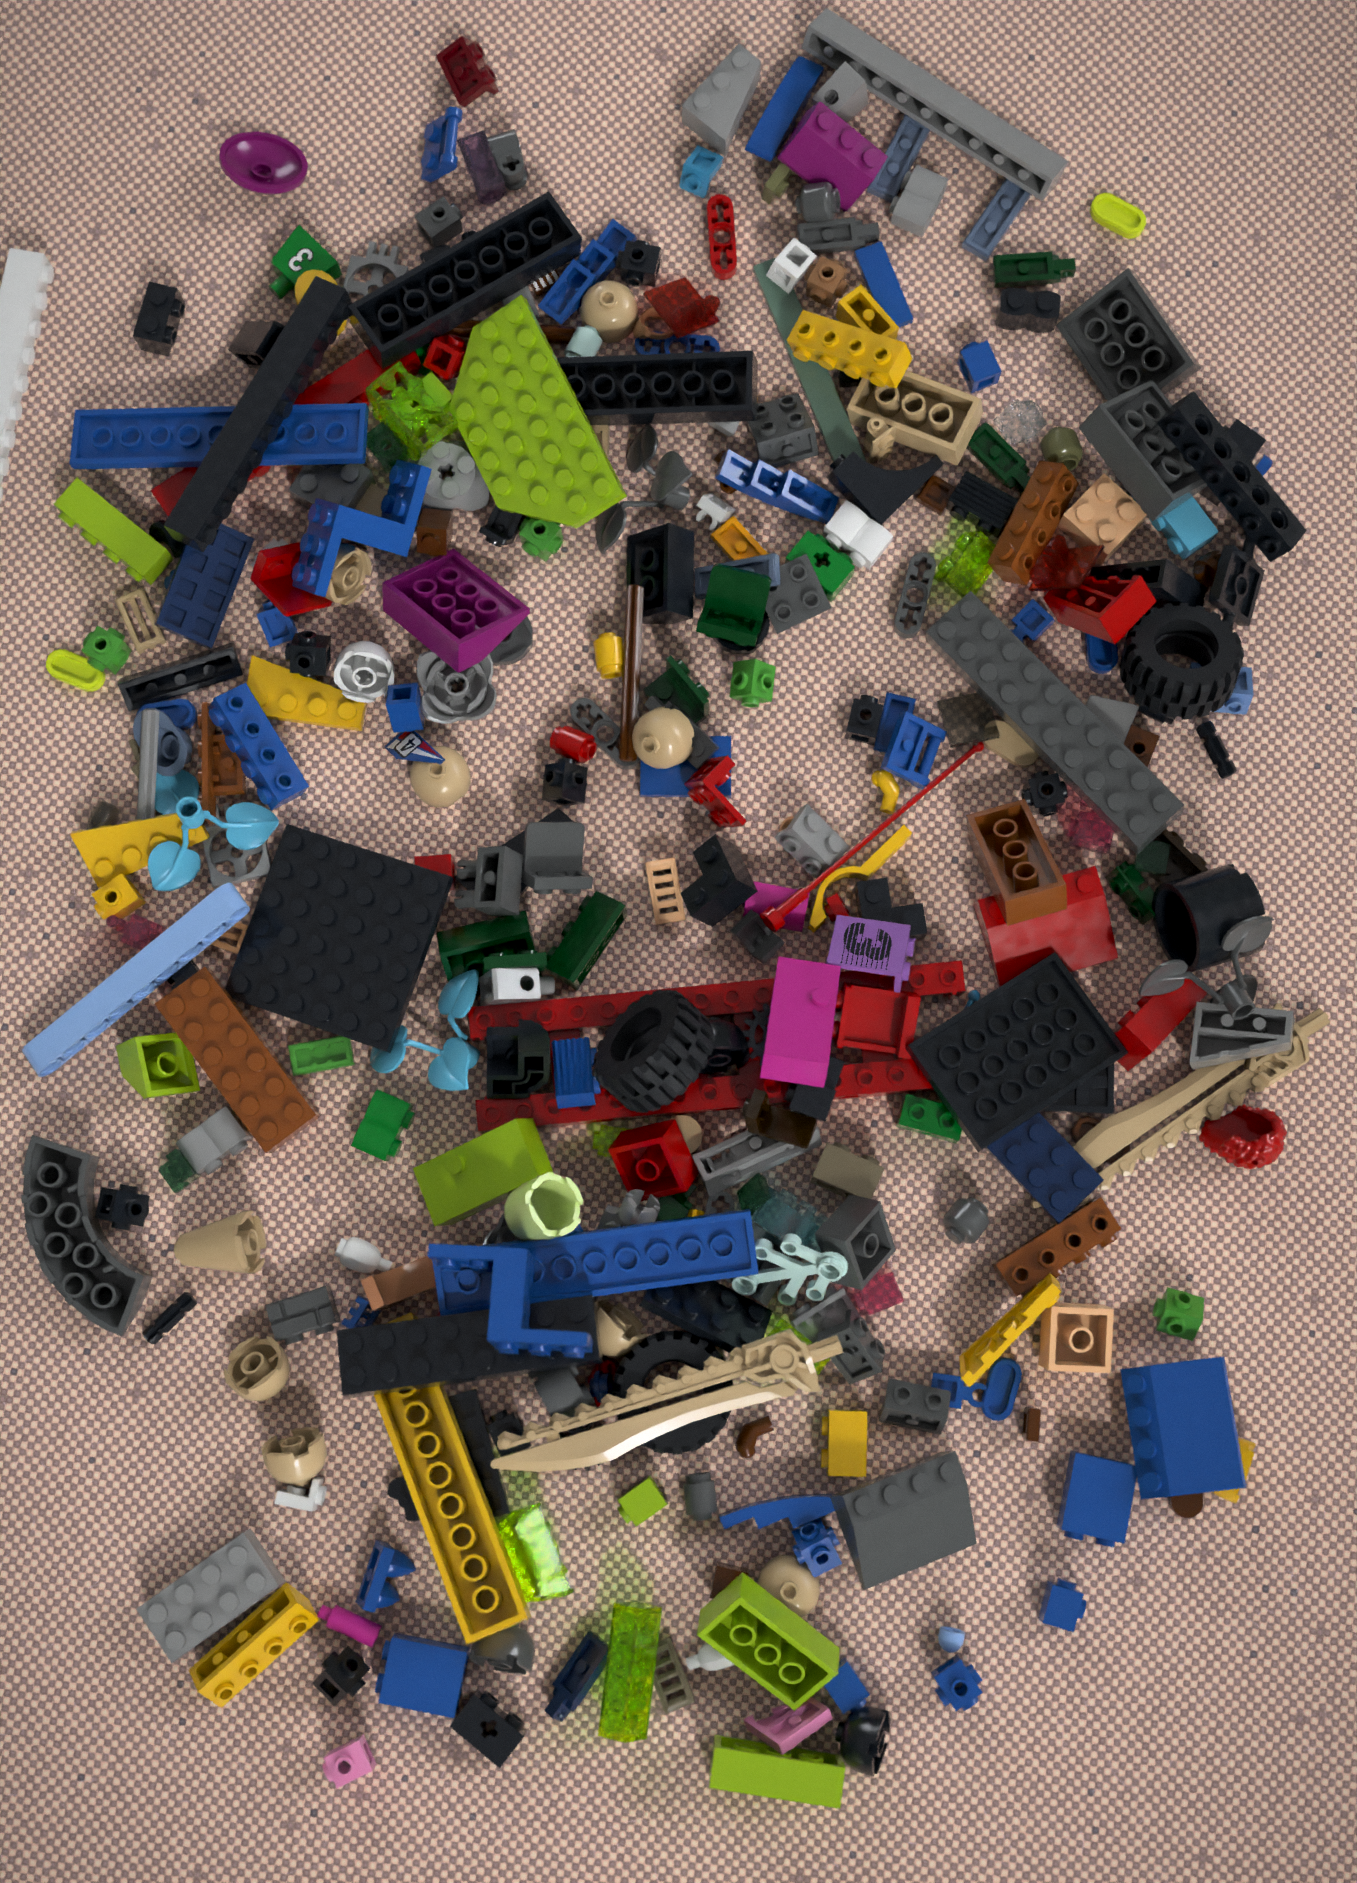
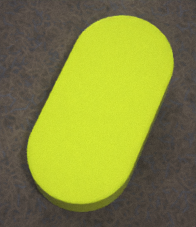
(1118, 215)
(74, 670)

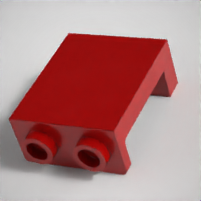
(875, 1019)

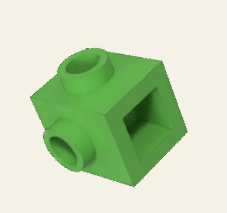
(540, 544)
(106, 650)
(752, 682)
(1179, 1313)

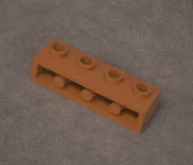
(1033, 522)
(1057, 1247)

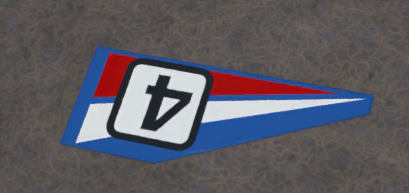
(413, 748)

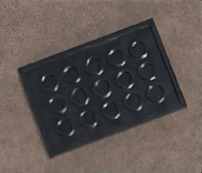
(1016, 1051)

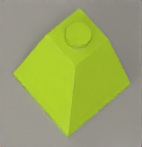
(158, 1065)

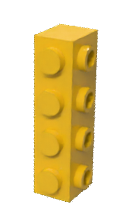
(849, 349)
(253, 1645)

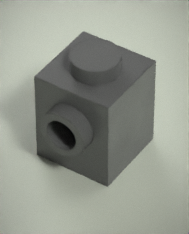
(439, 222)

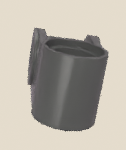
(509, 159)

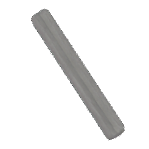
(148, 764)

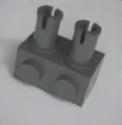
(496, 884)

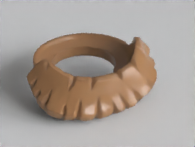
(641, 331)

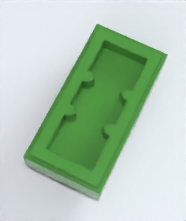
(321, 1055)

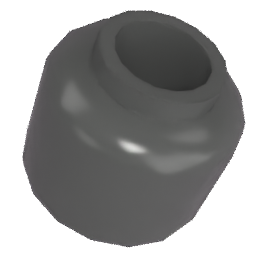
(818, 202)
(966, 1220)

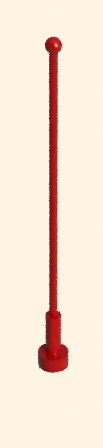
(774, 917)

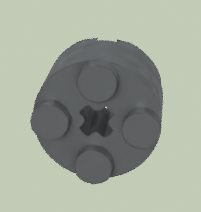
(560, 1390)

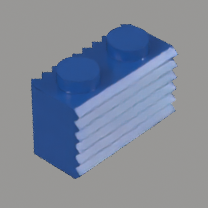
(574, 1073)

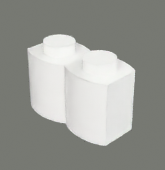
(857, 535)

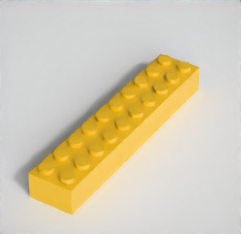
(453, 1510)

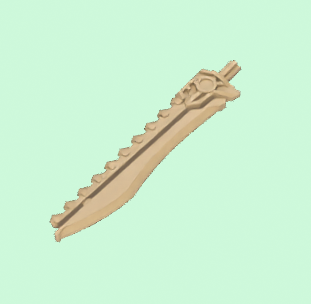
(1126, 1126)
(761, 1360)

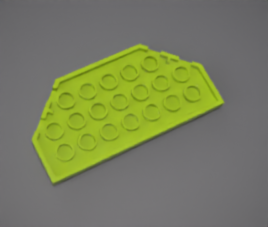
(529, 424)

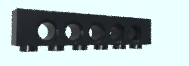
(1231, 476)

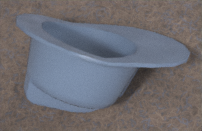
(173, 744)

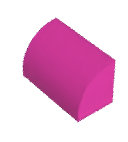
(773, 896)

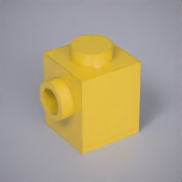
(117, 898)

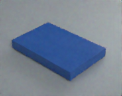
(671, 781)

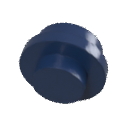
(601, 1385)

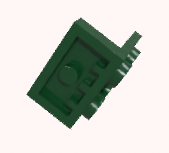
(680, 690)

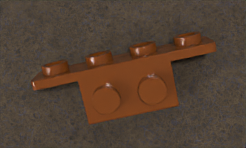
(220, 769)

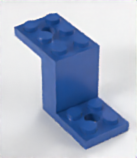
(333, 522)
(510, 1299)

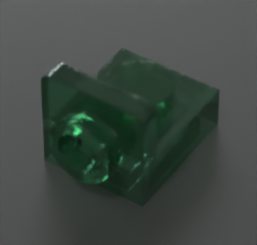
(178, 1171)

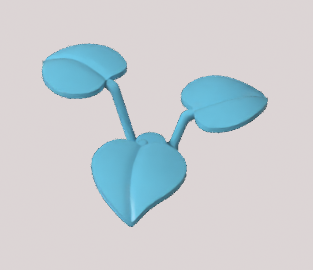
(175, 865)
(451, 1067)

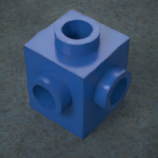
(814, 1541)
(949, 1675)

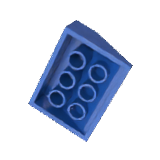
(1183, 1428)

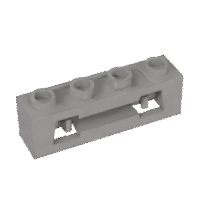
(746, 1158)

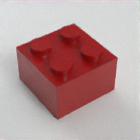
(654, 1159)

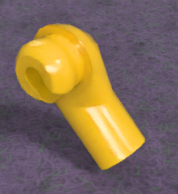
(889, 787)

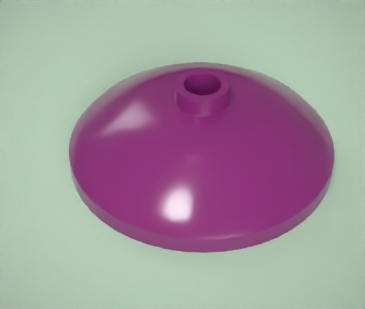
(263, 163)

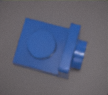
(275, 625)

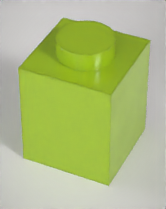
(641, 1502)

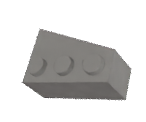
(1224, 1040)

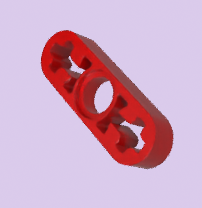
(726, 225)

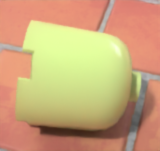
(543, 1208)

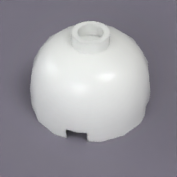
(364, 671)

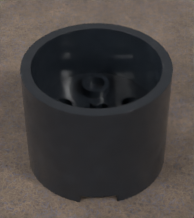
(1200, 910)

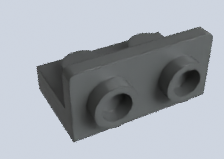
(861, 1351)
(915, 1406)

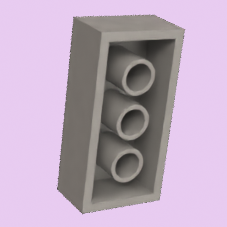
(210, 1595)

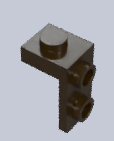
(777, 1122)

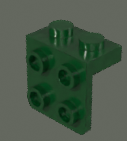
(734, 605)

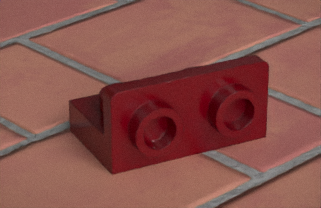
(466, 70)

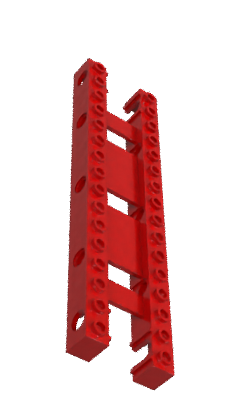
(570, 1016)

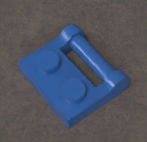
(441, 145)
(906, 747)

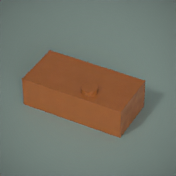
(1016, 862)

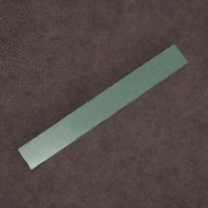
(813, 378)

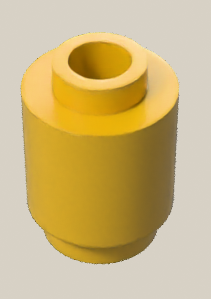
(609, 655)

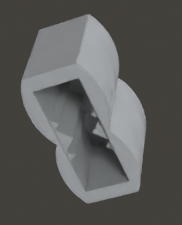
(918, 201)
(214, 1140)

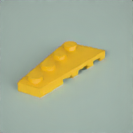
(301, 699)
(128, 845)
(1007, 1329)

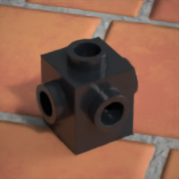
(639, 263)
(309, 654)
(564, 782)
(1037, 801)
(122, 1207)
(341, 1675)

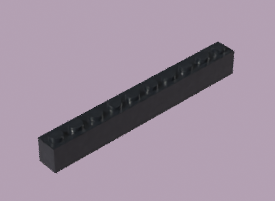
(259, 415)

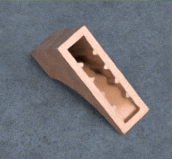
(399, 1284)

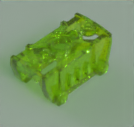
(403, 423)
(534, 1554)

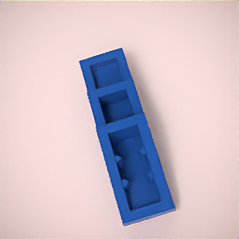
(784, 108)
(581, 274)
(782, 490)
(798, 1508)

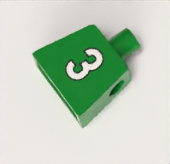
(297, 256)

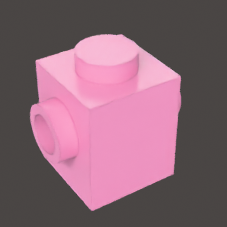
(357, 1754)

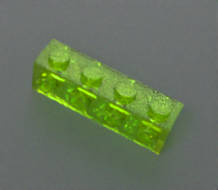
(630, 1671)

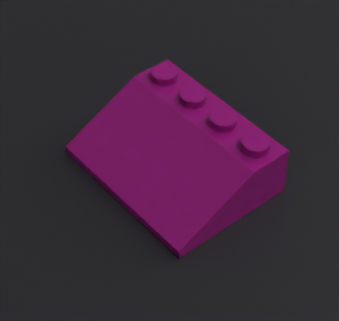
(453, 608)

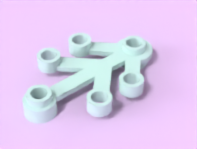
(828, 1266)

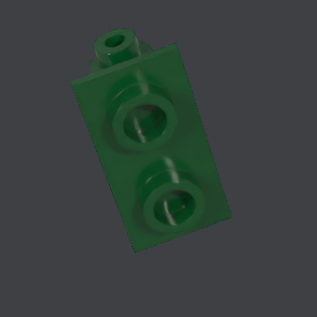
(1125, 883)

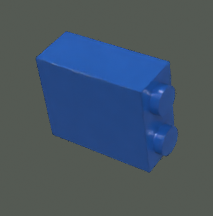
(1097, 1498)
(422, 1675)

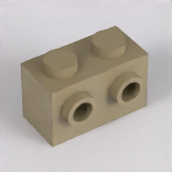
(846, 1172)

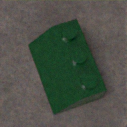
(585, 939)
(465, 946)

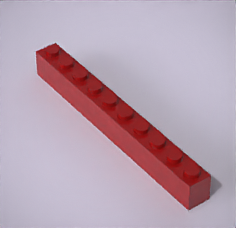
(339, 387)

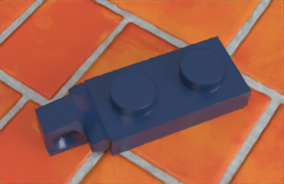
(578, 1676)

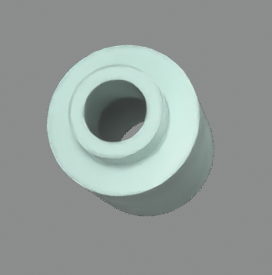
(584, 342)

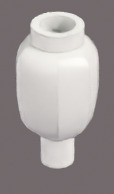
(361, 1256)
(708, 1659)

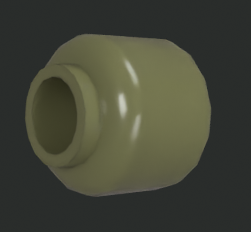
(1062, 446)

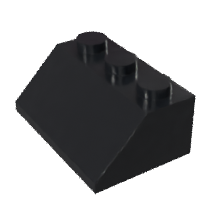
(664, 566)

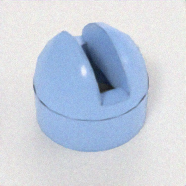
(950, 1638)

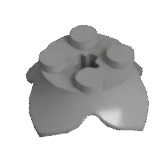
(466, 487)
(439, 700)

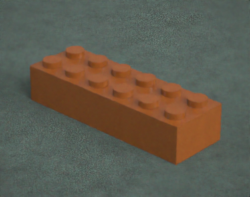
(237, 1060)

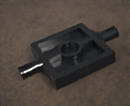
(1237, 583)

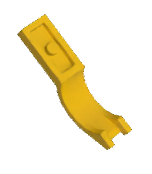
(864, 872)

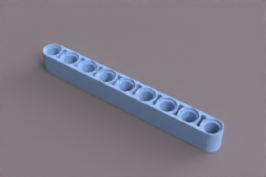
(136, 979)

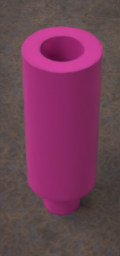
(350, 1624)

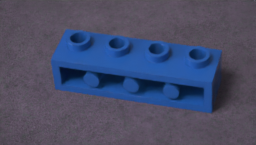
(257, 747)

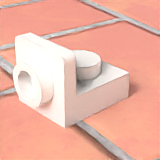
(296, 1497)

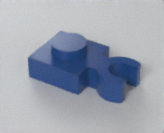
(1031, 622)
(958, 1390)

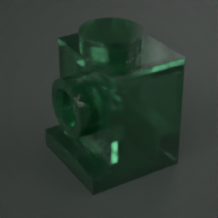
(378, 439)

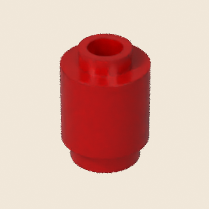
(573, 744)

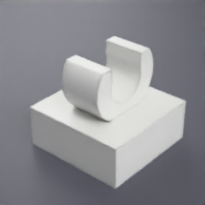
(716, 508)

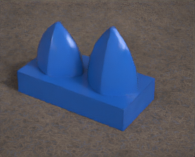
(383, 1563)

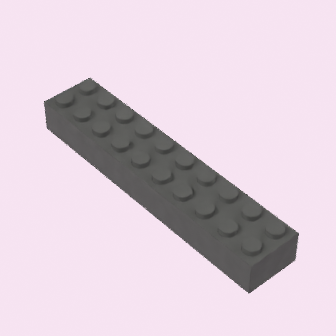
(1054, 723)

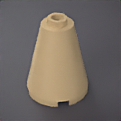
(224, 1244)

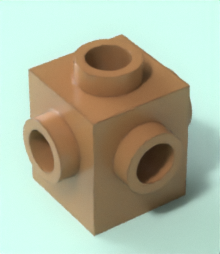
(826, 281)

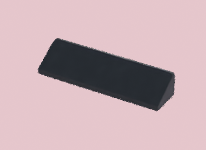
(180, 676)

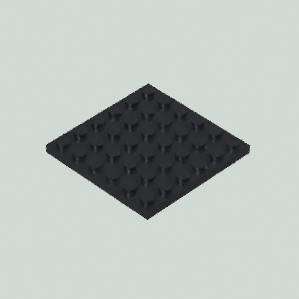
(338, 937)

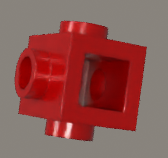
(440, 359)

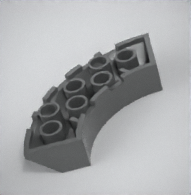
(70, 1238)

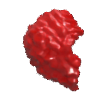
(1245, 1137)

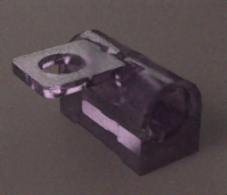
(482, 168)

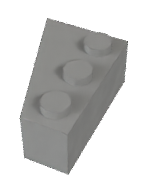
(722, 98)

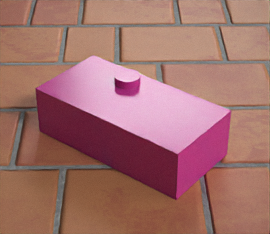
(800, 1022)

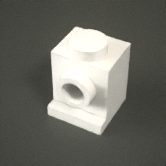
(791, 265)

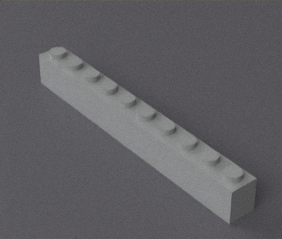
(936, 105)

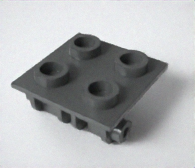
(797, 596)

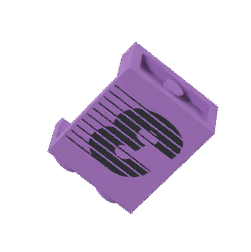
(872, 947)

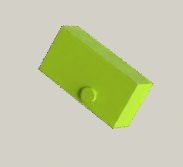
(482, 1171)
(768, 1641)
(762, 1771)

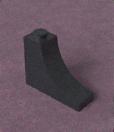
(875, 489)
(1162, 577)

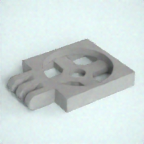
(378, 263)
(224, 855)

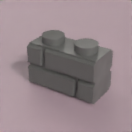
(303, 1314)

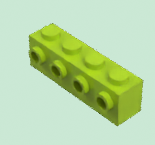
(113, 531)

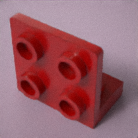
(274, 578)
(703, 791)

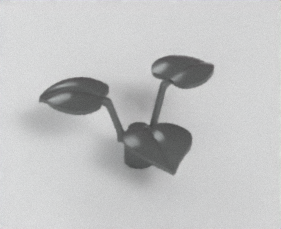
(666, 486)
(1235, 995)

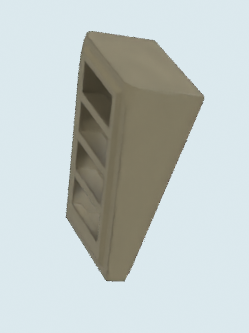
(680, 1701)

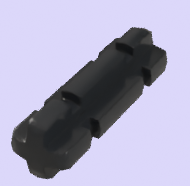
(1216, 749)
(169, 1318)

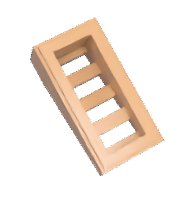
(659, 865)

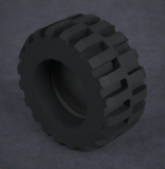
(1188, 633)
(653, 1051)
(663, 1348)

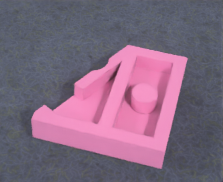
(788, 1726)

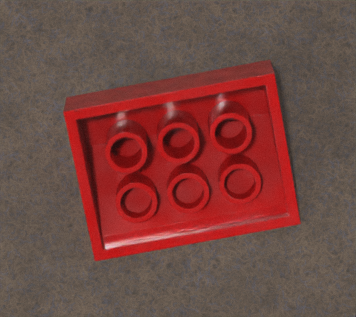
(1078, 934)

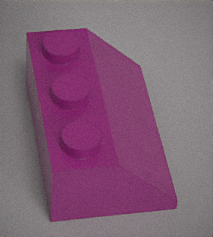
(832, 152)

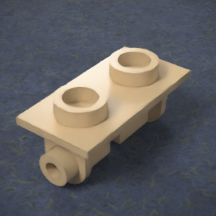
(879, 439)

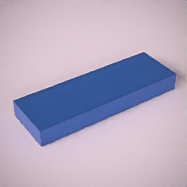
(883, 283)

